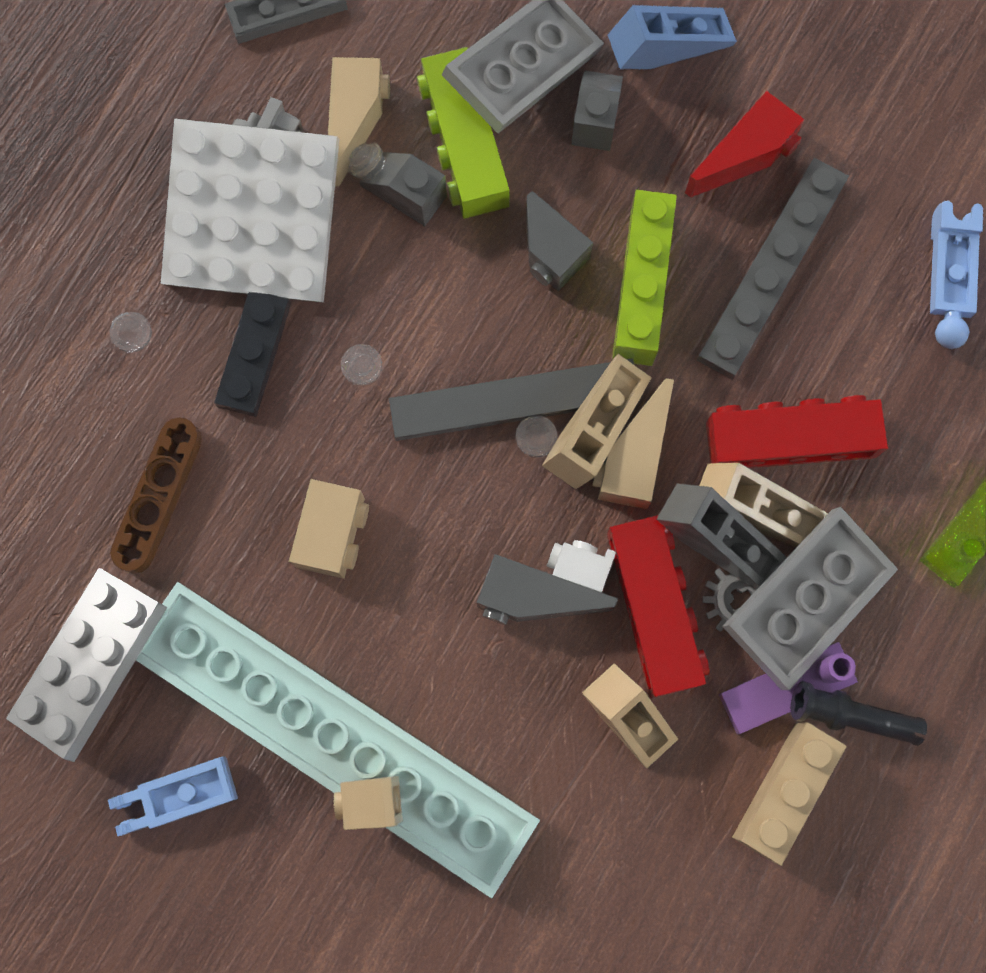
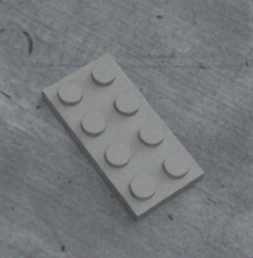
(522, 61)
(810, 598)
(86, 664)

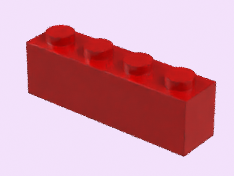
(797, 433)
(656, 607)

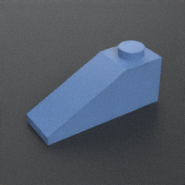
(668, 34)

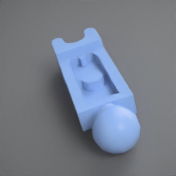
(954, 272)

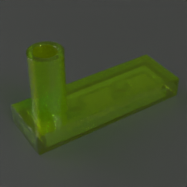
(961, 542)

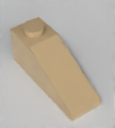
(355, 104)
(597, 423)
(634, 459)
(763, 503)

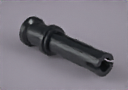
(839, 711)

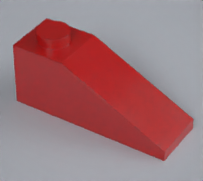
(751, 145)

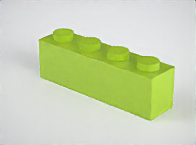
(466, 141)
(644, 277)

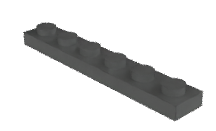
(772, 268)

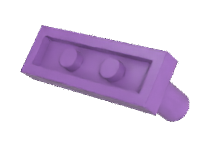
(763, 700)

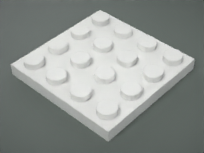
(249, 209)

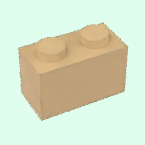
(329, 529)

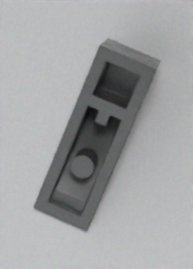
(720, 533)
(530, 594)

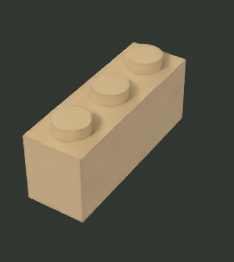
(789, 792)

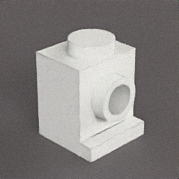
(581, 564)

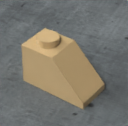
(630, 715)
(369, 803)

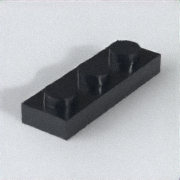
(252, 353)

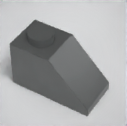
(596, 110)
(409, 186)
(554, 244)

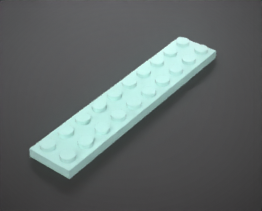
(335, 737)

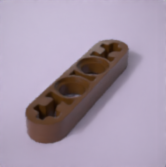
(163, 497)

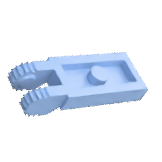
(178, 795)

